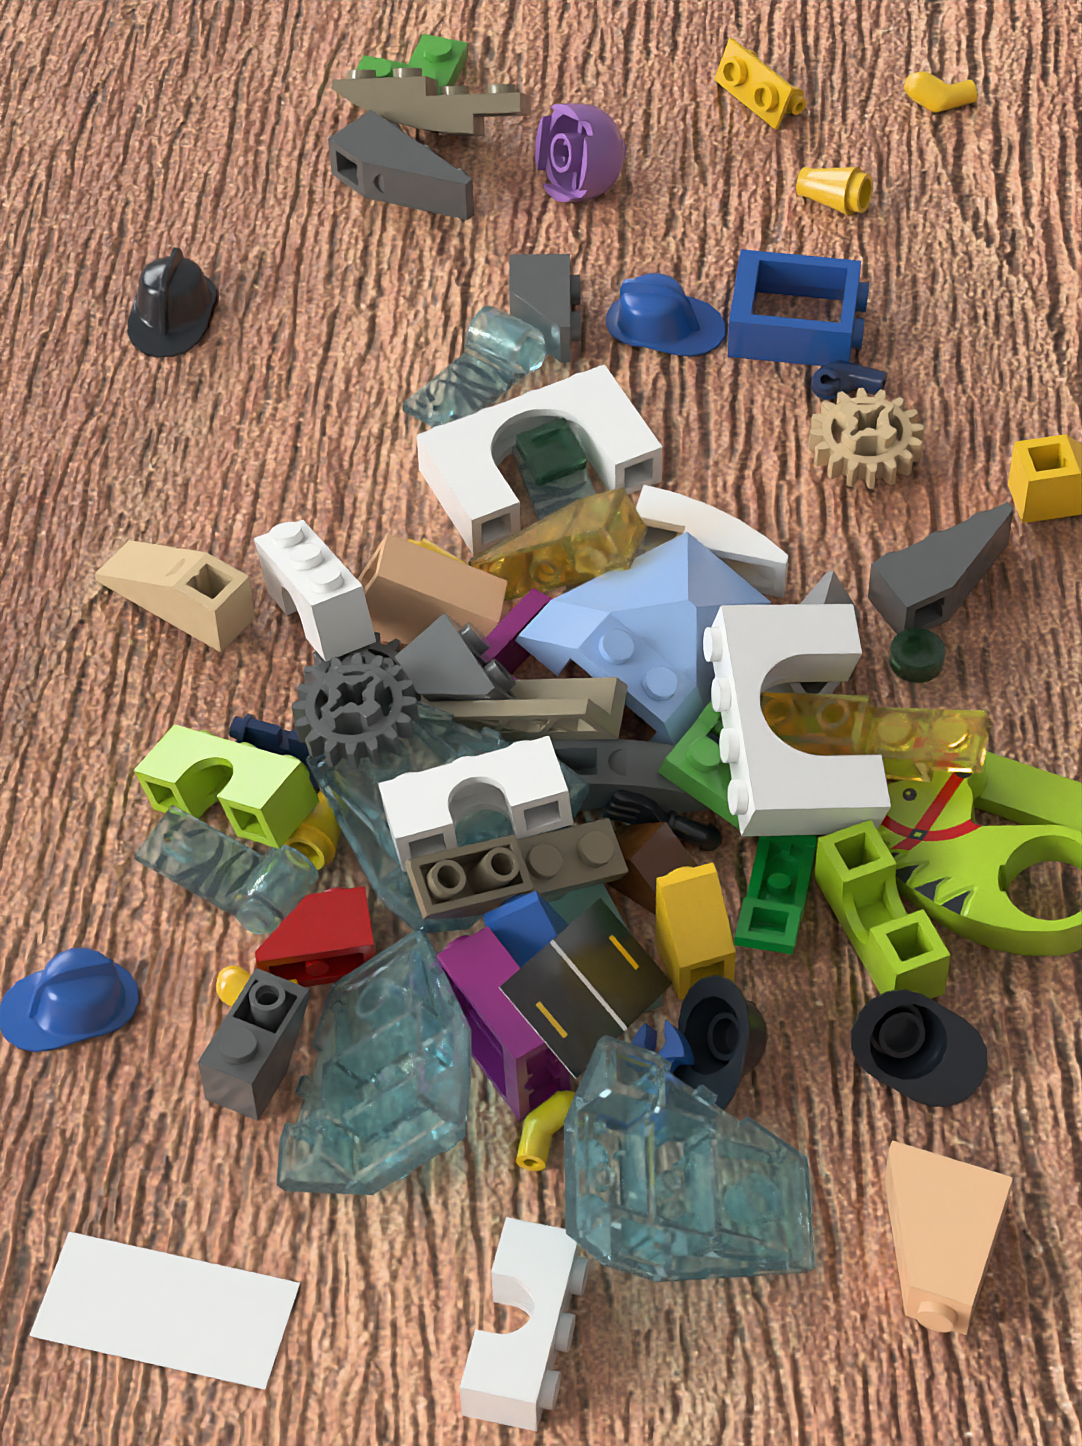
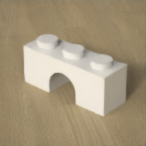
(313, 581)
(515, 781)
(512, 1373)

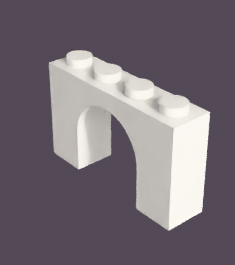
(464, 454)
(773, 784)

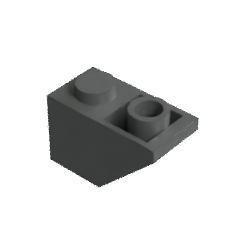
(542, 298)
(452, 664)
(254, 1044)

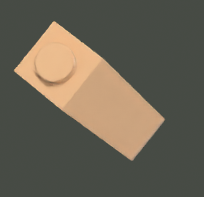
(415, 586)
(942, 1232)

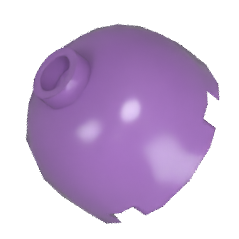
(579, 151)

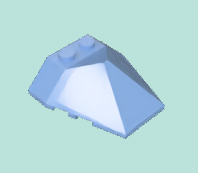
(645, 630)

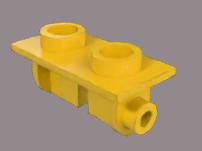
(758, 85)

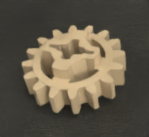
(866, 438)

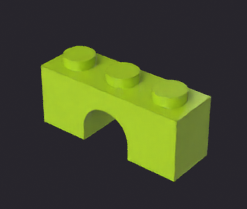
(259, 790)
(861, 888)

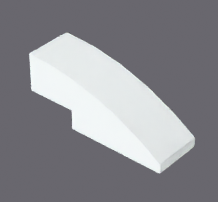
(730, 539)

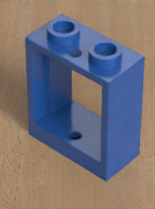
(792, 338)

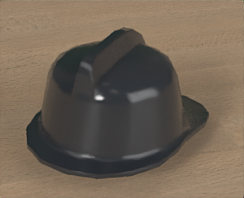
(170, 306)
(724, 1036)
(919, 1048)

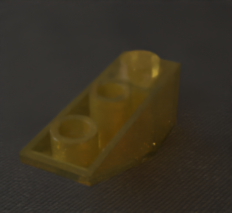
(567, 545)

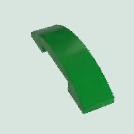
(777, 893)

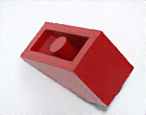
(320, 938)

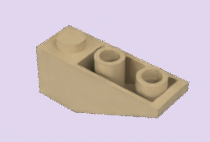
(183, 589)

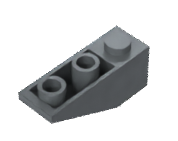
(396, 169)
(935, 576)

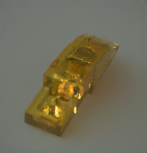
(909, 739)

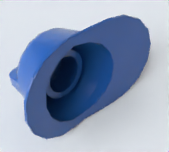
(661, 317)
(68, 1001)

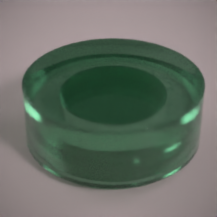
(917, 655)

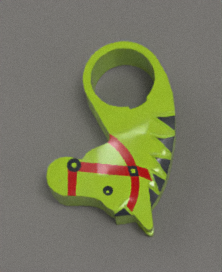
(962, 867)

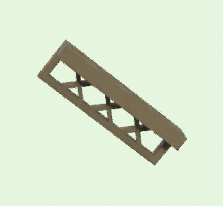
(548, 708)

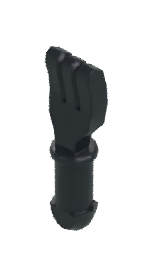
(639, 809)

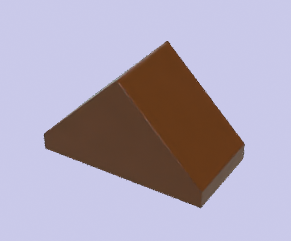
(649, 853)

